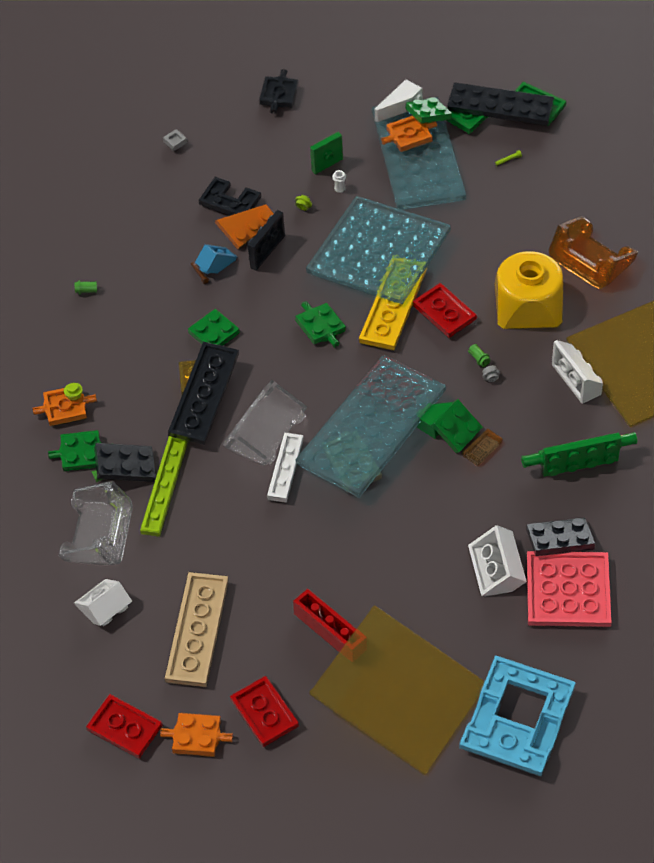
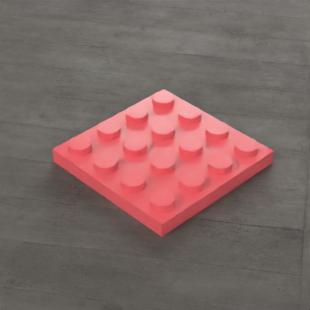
(569, 589)

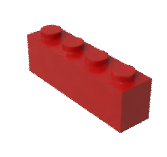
(323, 619)

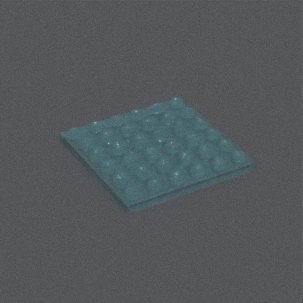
(378, 249)

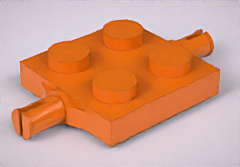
(408, 133)
(61, 409)
(196, 734)

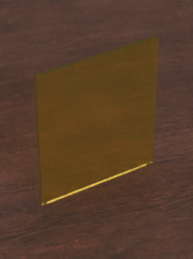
(624, 360)
(398, 689)

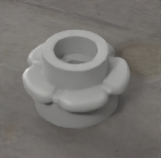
(491, 373)

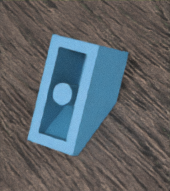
(214, 258)

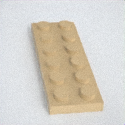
(197, 629)

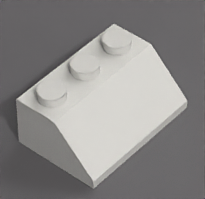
(576, 371)
(497, 562)

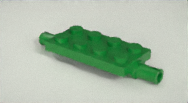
(579, 454)

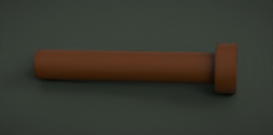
(205, 280)

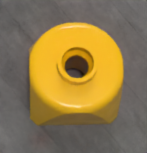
(529, 291)

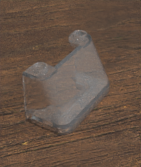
(264, 424)
(100, 526)

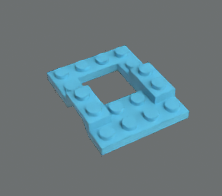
(509, 740)

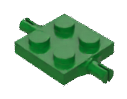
(320, 323)
(77, 450)

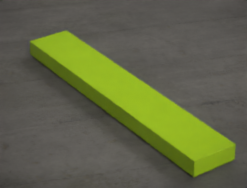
(163, 487)

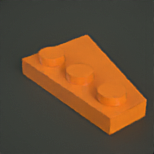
(244, 225)

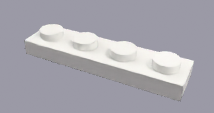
(285, 467)

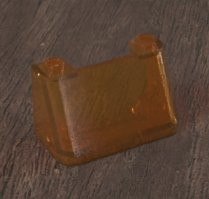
(585, 256)

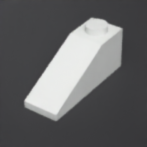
(396, 101)

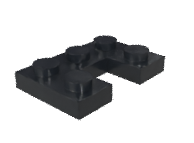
(215, 198)

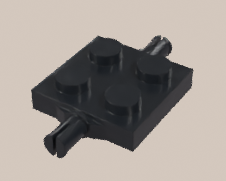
(278, 91)

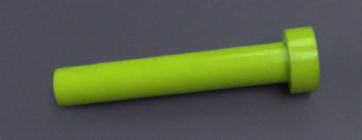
(518, 154)

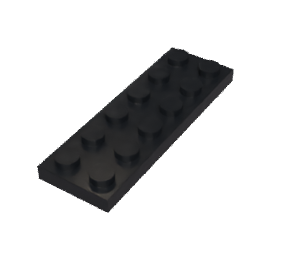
(500, 103)
(203, 393)

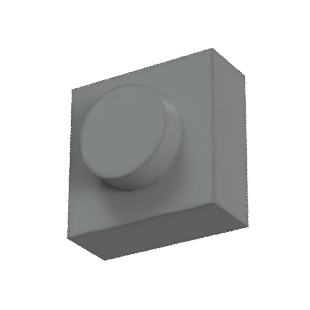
(175, 140)

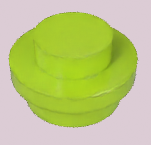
(303, 202)
(73, 391)

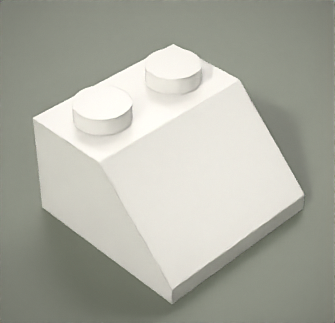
(104, 602)

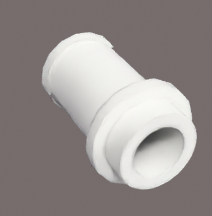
(339, 178)

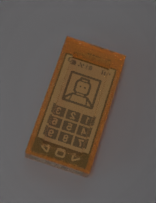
(482, 447)

